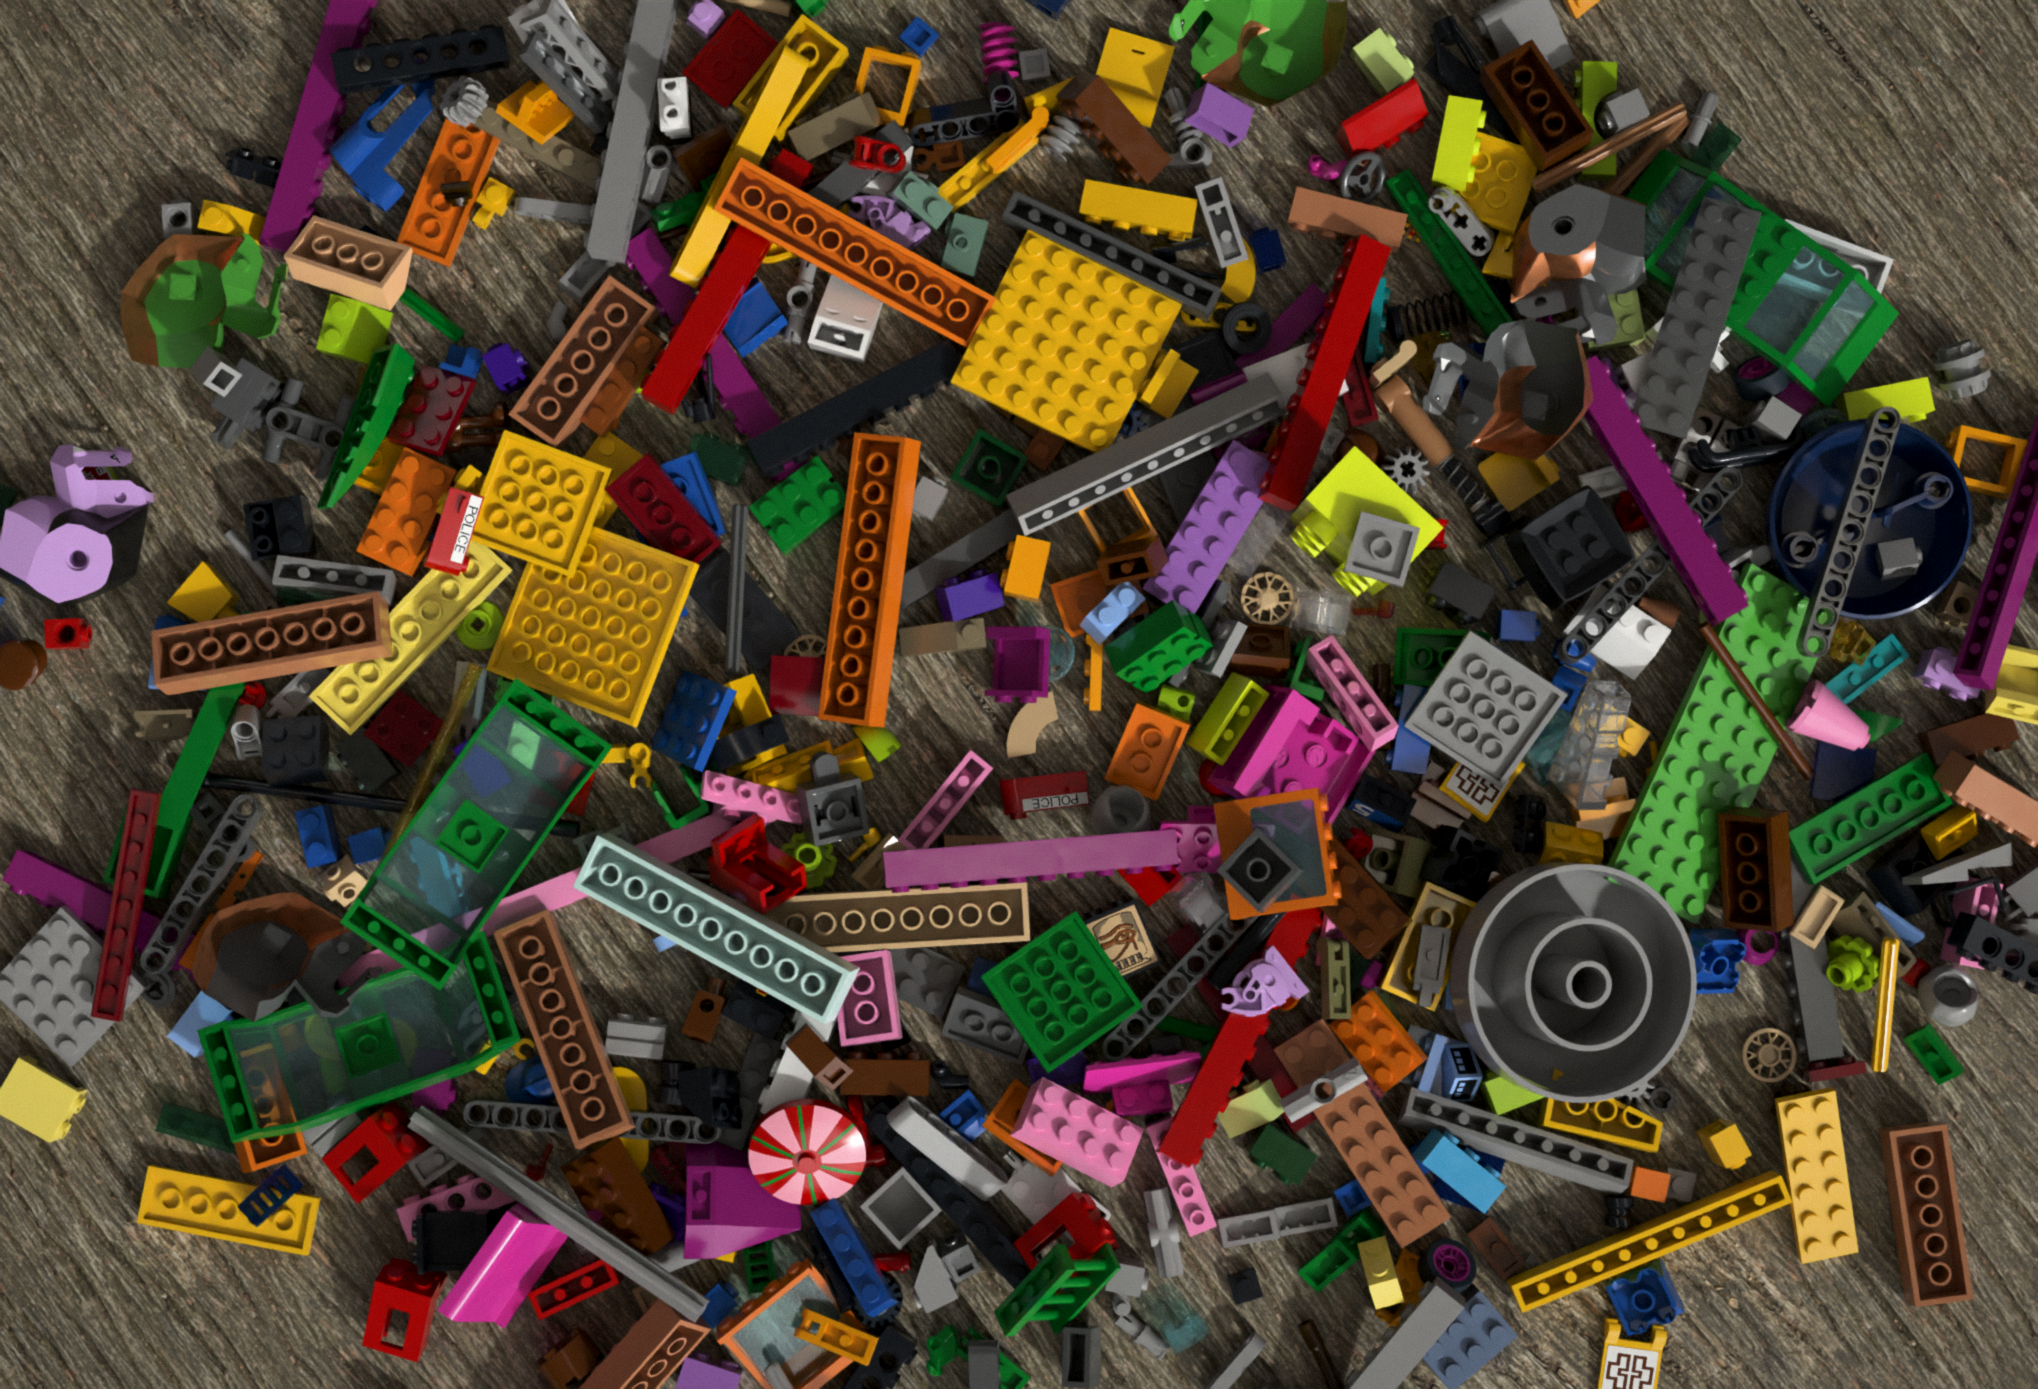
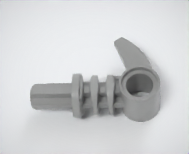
(1189, 136)

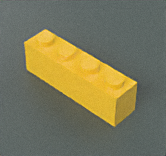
(1138, 209)

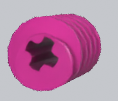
(997, 48)

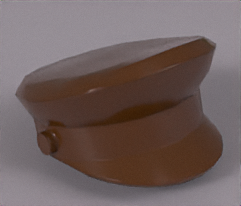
(21, 663)

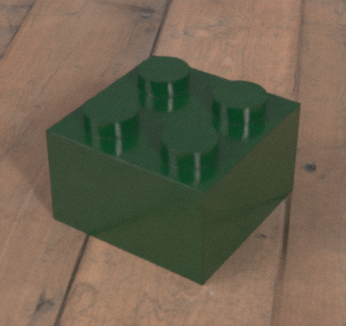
(989, 469)
(1280, 1152)

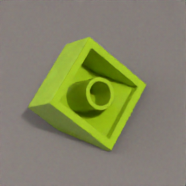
(353, 329)
(1504, 1096)

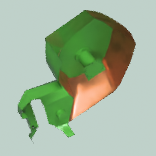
(1265, 46)
(189, 292)

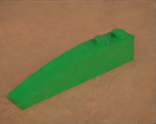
(369, 420)

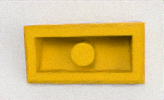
(1046, 99)
(1950, 831)

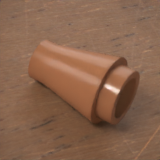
(1660, 610)

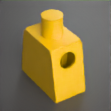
(205, 595)

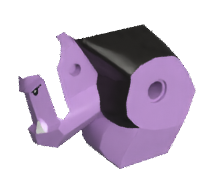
(82, 538)

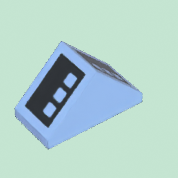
(1460, 1072)

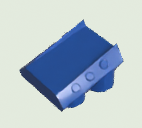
(754, 319)
(1716, 959)
(1645, 1297)

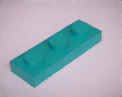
(1375, 324)
(1856, 679)

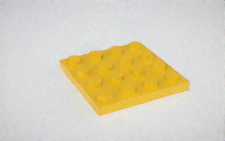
(539, 503)

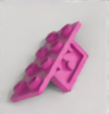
(1196, 840)
(1141, 1084)

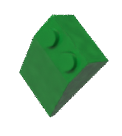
(1424, 652)

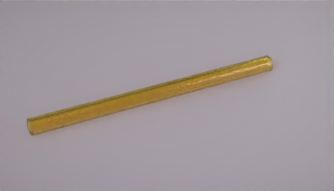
(436, 753)

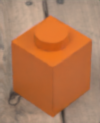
(1648, 1183)

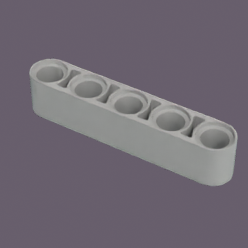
(947, 1148)

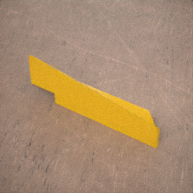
(795, 767)

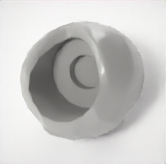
(1120, 811)
(1948, 995)

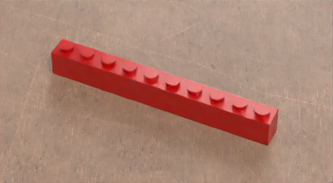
(715, 301)
(1323, 373)
(1229, 1051)

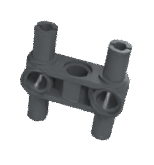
(304, 427)

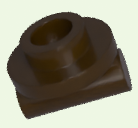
(457, 192)

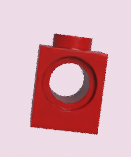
(56, 629)

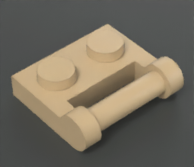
(1385, 369)

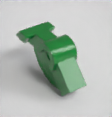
(942, 1349)

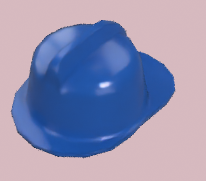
(529, 1082)

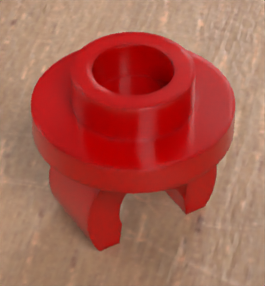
(254, 695)
(1360, 843)

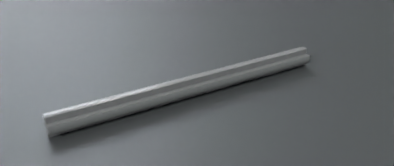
(558, 1213)

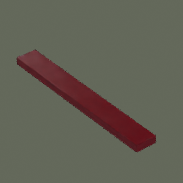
(126, 904)
(1265, 1062)

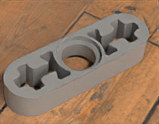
(552, 210)
(1237, 1362)

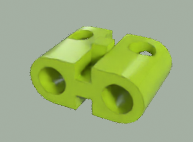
(1176, 701)

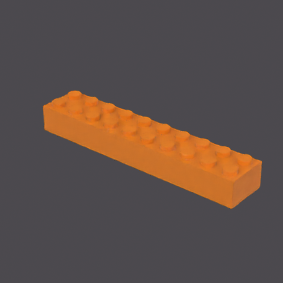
(853, 252)
(869, 579)

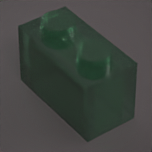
(720, 460)

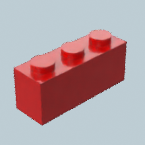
(573, 1287)

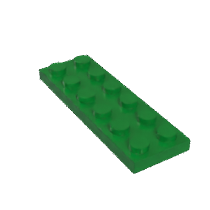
(1867, 818)

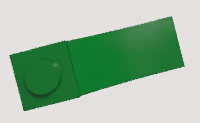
(1340, 1250)

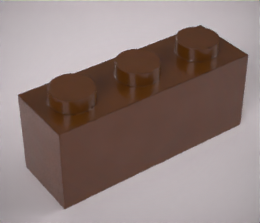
(1969, 737)

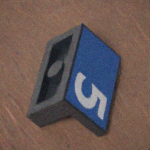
(1381, 804)

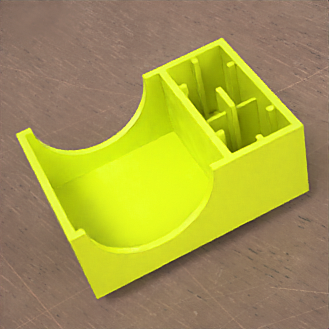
(1332, 510)

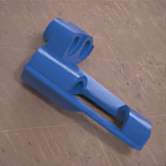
(367, 152)

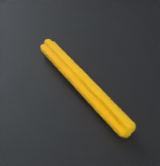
(1884, 1004)

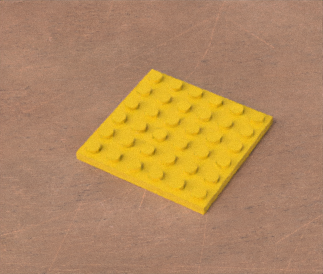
(1066, 343)
(599, 632)

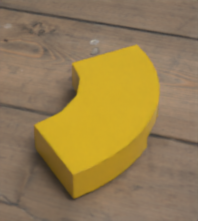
(1240, 279)

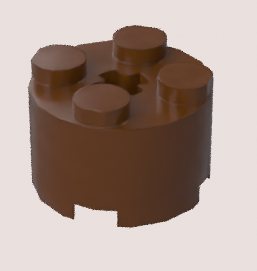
(570, 1360)

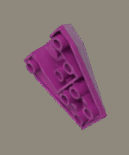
(728, 1205)

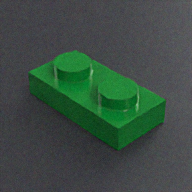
(1933, 1054)

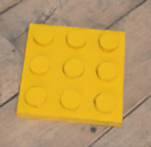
(1499, 183)

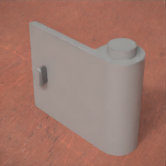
(1517, 22)

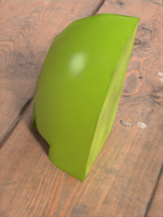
(878, 741)

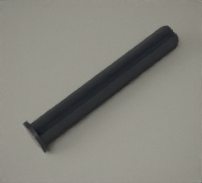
(1244, 950)

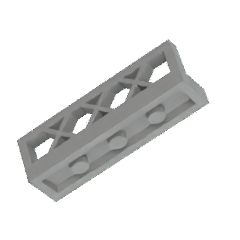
(578, 47)

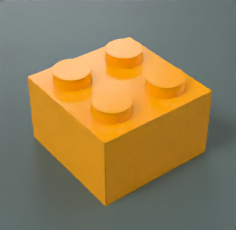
(1026, 568)

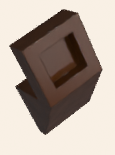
(818, 1057)

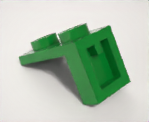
(1307, 688)

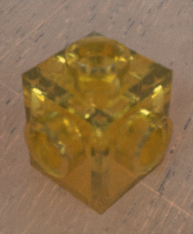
(1850, 643)

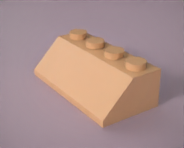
(350, 262)

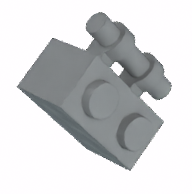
(1127, 1281)

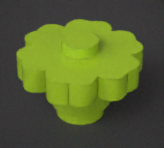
(817, 860)
(1852, 964)

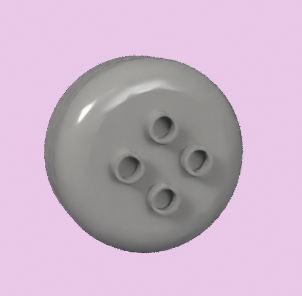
(1573, 981)

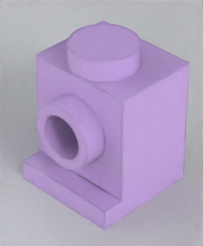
(705, 18)

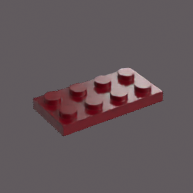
(663, 511)

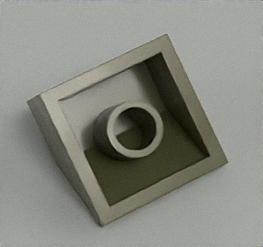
(1396, 861)

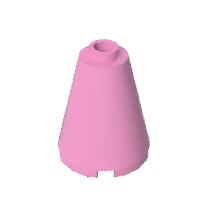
(1827, 718)

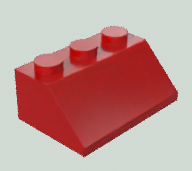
(1384, 121)

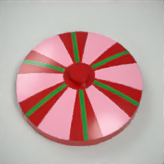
(807, 1151)

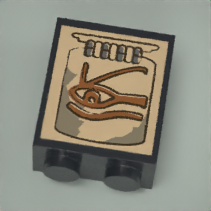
(1124, 937)

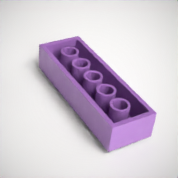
(1210, 528)

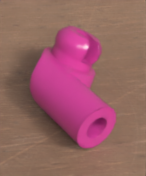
(1323, 170)

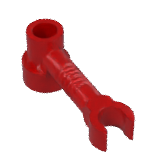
(877, 1153)

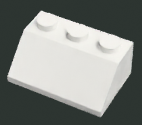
(1629, 642)

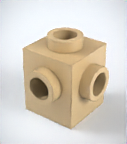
(344, 880)

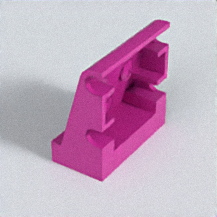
(1293, 750)
(504, 1269)

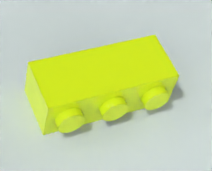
(1458, 143)
(1909, 398)
(1227, 718)

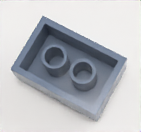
(1469, 1341)

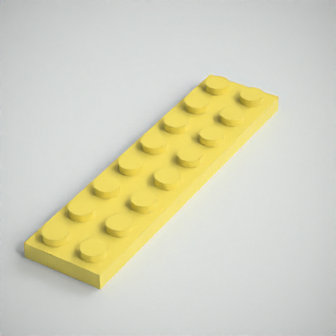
(417, 630)

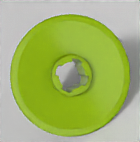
(488, 634)

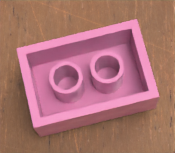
(871, 1004)

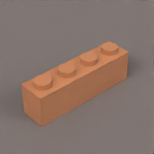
(1344, 218)

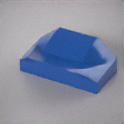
(965, 1115)

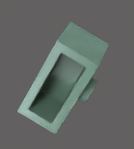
(920, 199)
(964, 246)

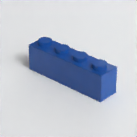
(853, 1257)

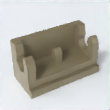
(165, 724)

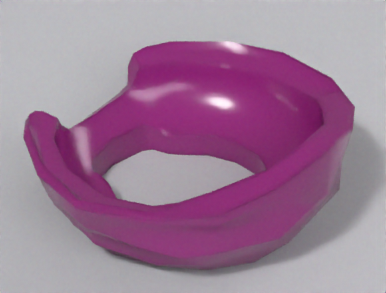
(1752, 956)

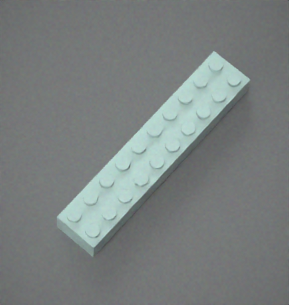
(716, 927)

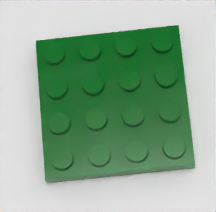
(1061, 992)

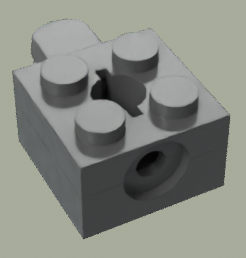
(245, 403)
(831, 803)

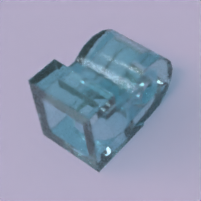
(1185, 1334)

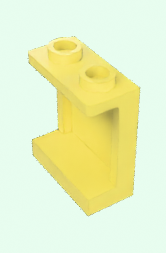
(2016, 686)
(39, 1100)

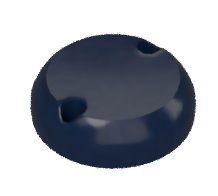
(1807, 499)

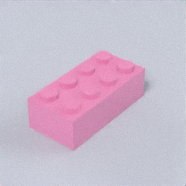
(1077, 1132)

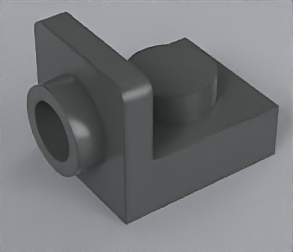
(958, 1256)

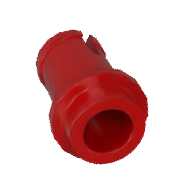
(894, 1261)

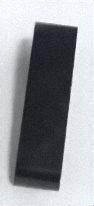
(928, 124)

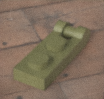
(1335, 977)

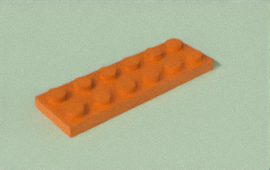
(432, 224)

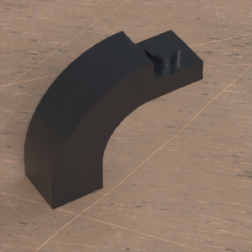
(746, 744)

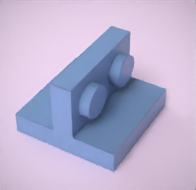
(1429, 1074)

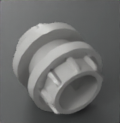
(1962, 369)

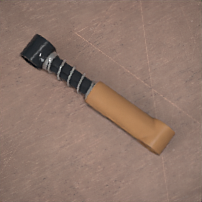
(1398, 402)

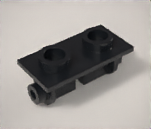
(245, 162)

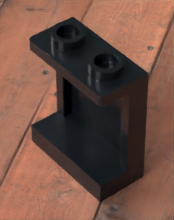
(449, 1238)

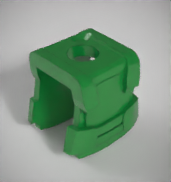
(669, 815)

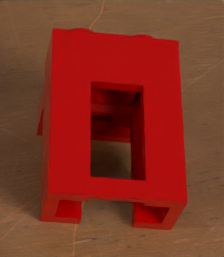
(742, 855)
(387, 1139)
(1080, 1218)
(404, 1290)

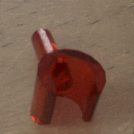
(1384, 610)
(537, 1172)

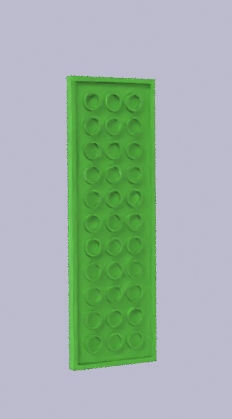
(1717, 747)

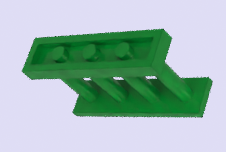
(1044, 1280)

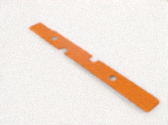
(225, 901)

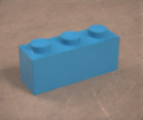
(1460, 1169)

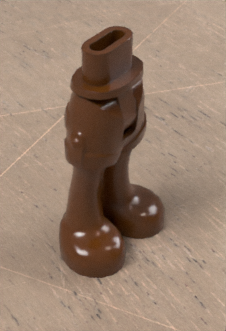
(498, 418)

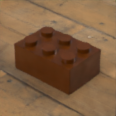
(887, 1073)

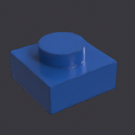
(919, 37)

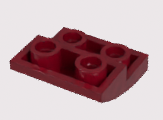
(796, 685)

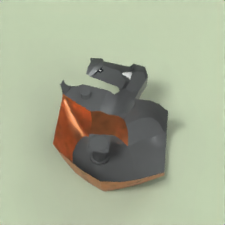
(1583, 249)
(1520, 392)
(271, 944)

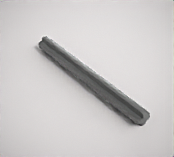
(736, 589)

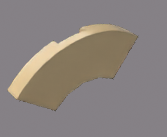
(1028, 724)

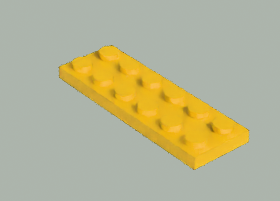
(1816, 1175)
(210, 1209)

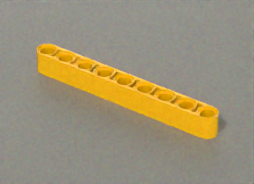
(749, 144)

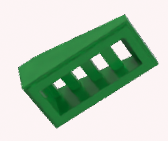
(749, 1263)

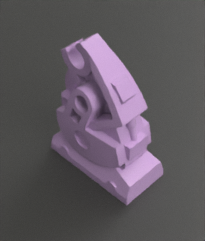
(890, 220)
(1267, 985)

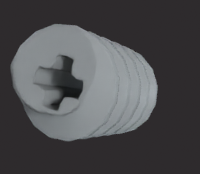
(1060, 136)

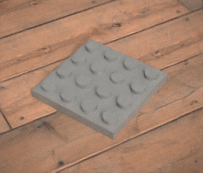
(1485, 709)
(55, 985)

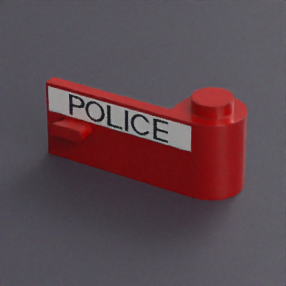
(454, 532)
(1043, 793)

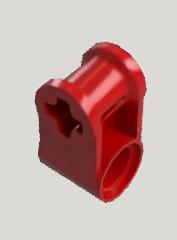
(871, 154)

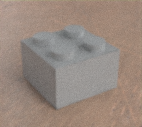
(900, 1207)

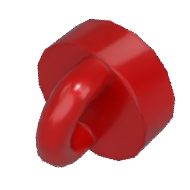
(1917, 971)

